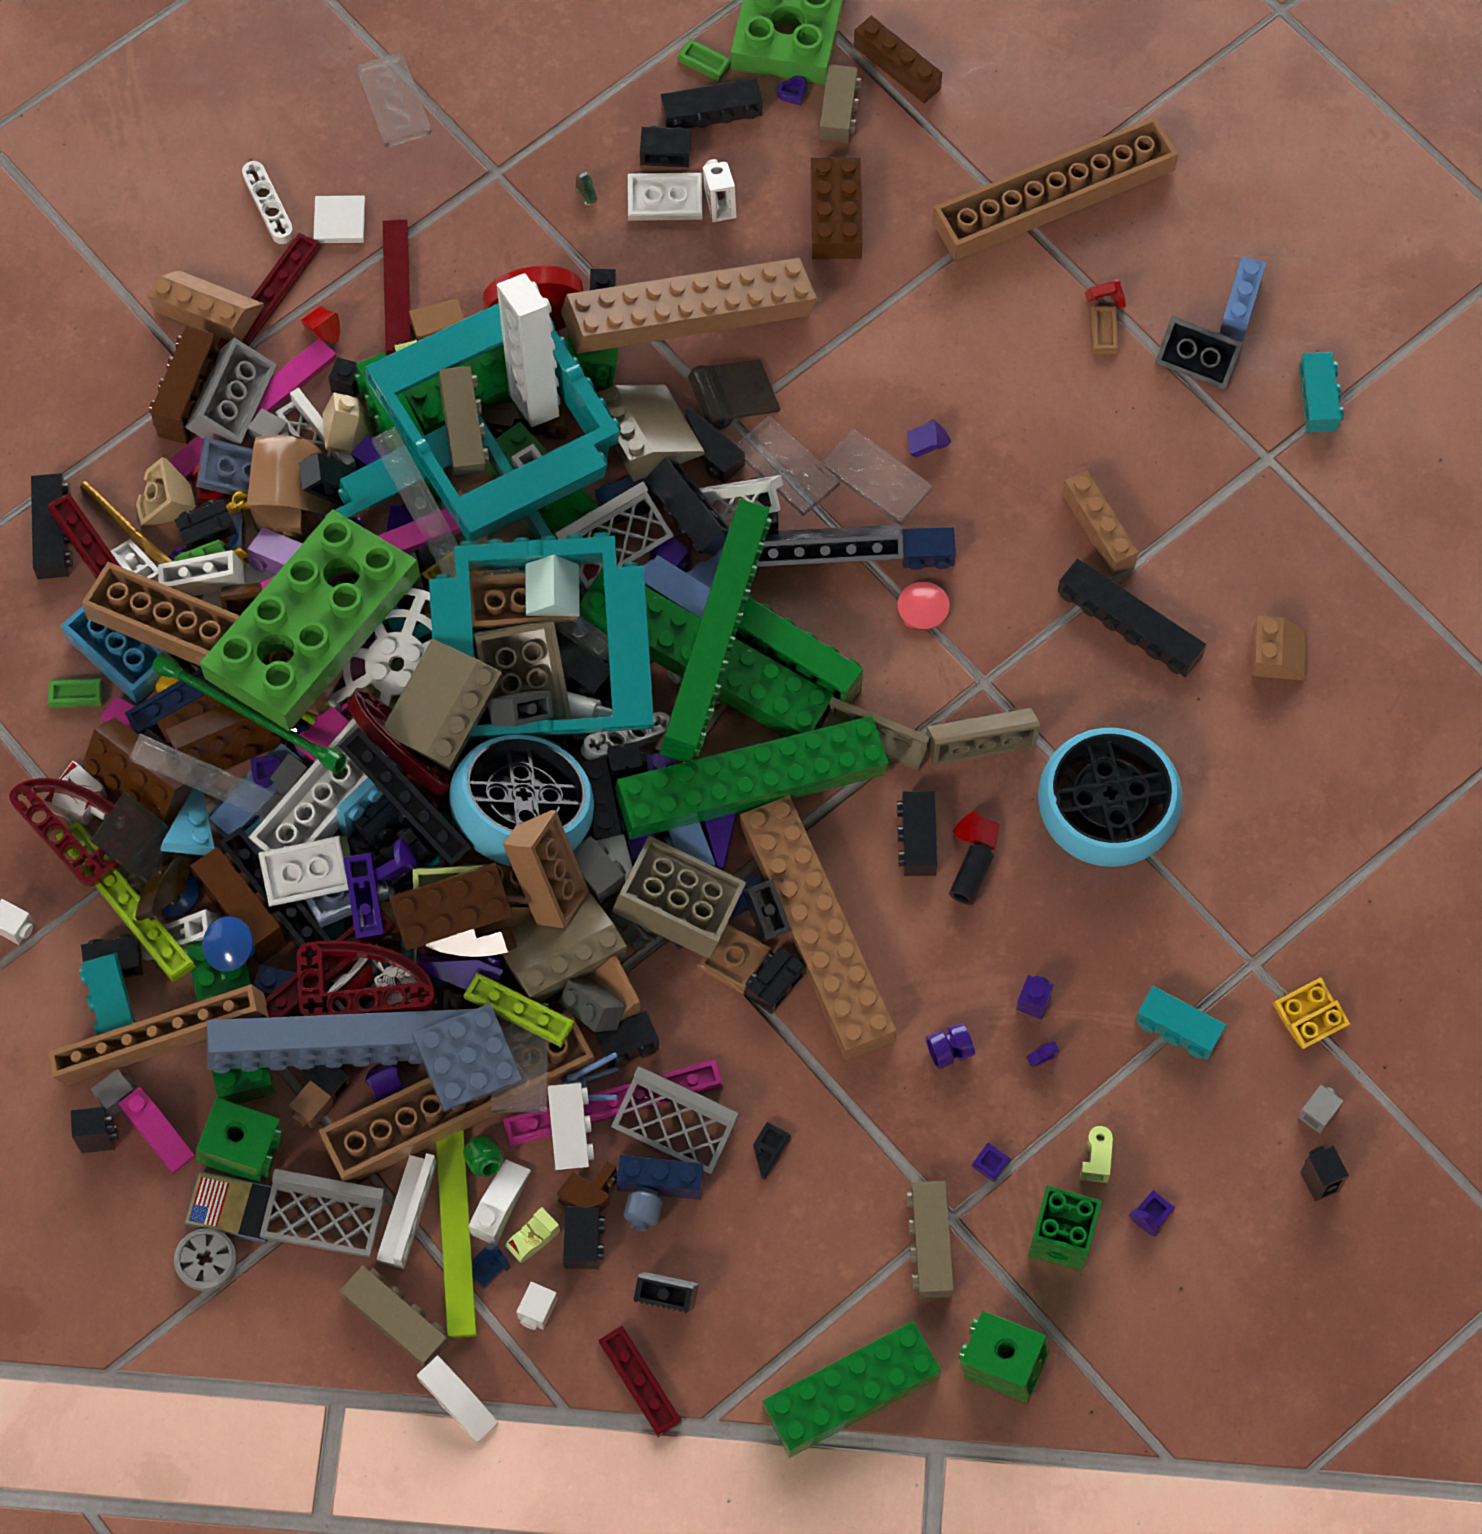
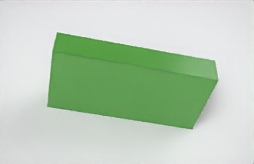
(704, 60)
(75, 693)

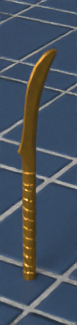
(149, 549)

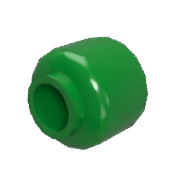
(483, 1155)

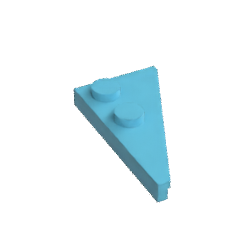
(191, 828)

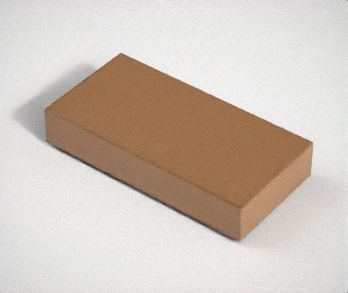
(1104, 330)

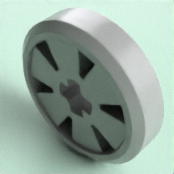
(212, 1274)

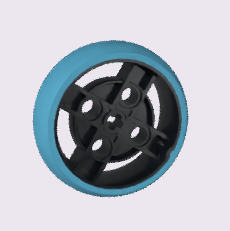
(526, 783)
(1157, 787)

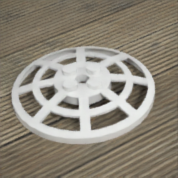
(384, 650)

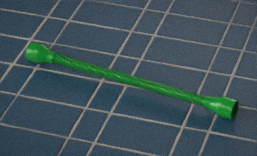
(328, 757)

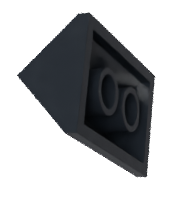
(1199, 352)

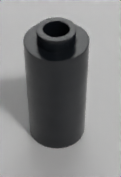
(971, 874)

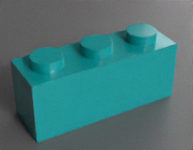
(1320, 392)
(107, 993)
(1179, 1023)

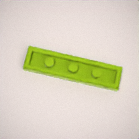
(519, 1009)

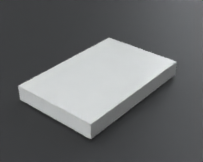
(664, 196)
(303, 871)

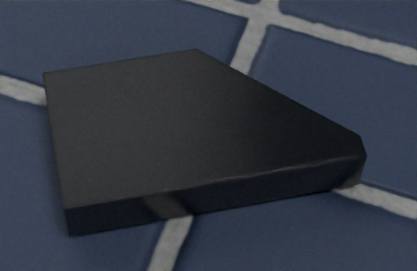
(769, 1147)

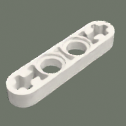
(265, 203)
(596, 739)

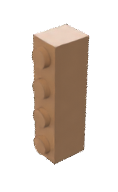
(1100, 523)

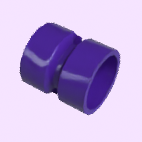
(950, 1045)

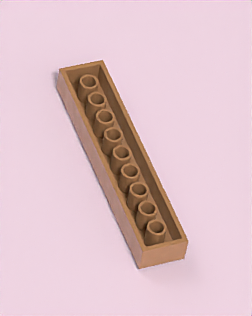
(1054, 188)
(687, 305)
(167, 618)
(818, 929)
(416, 1121)

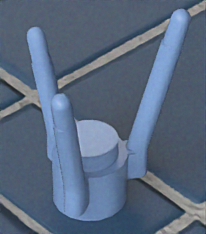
(578, 1077)

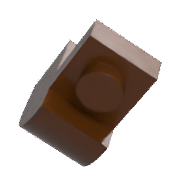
(582, 1193)

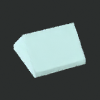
(552, 587)

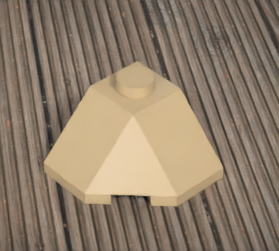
(345, 424)
(164, 496)

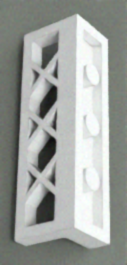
(313, 422)
(744, 489)
(407, 1211)

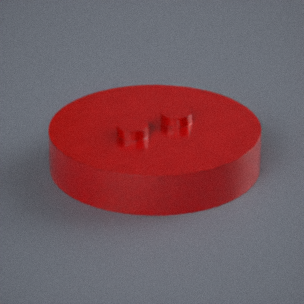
(552, 283)

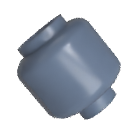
(643, 1208)

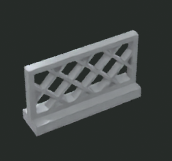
(607, 513)
(685, 1097)
(325, 1189)

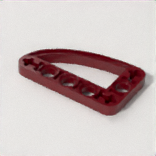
(371, 716)
(96, 859)
(353, 997)

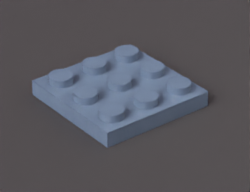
(466, 1057)

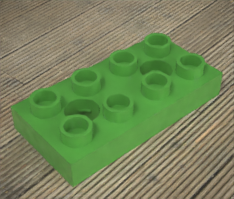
(804, 53)
(310, 619)

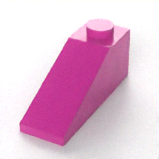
(156, 1129)

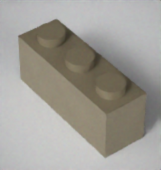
(839, 103)

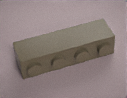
(462, 421)
(931, 1240)
(394, 1316)

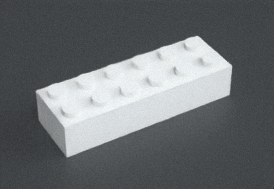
(529, 349)
(310, 806)

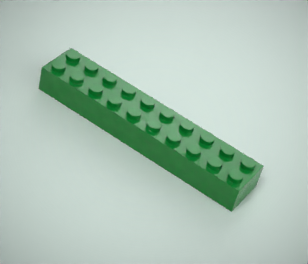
(716, 632)
(751, 679)
(750, 777)

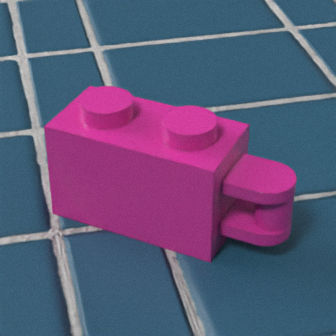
(325, 729)

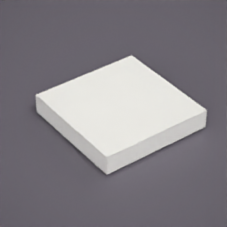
(339, 219)

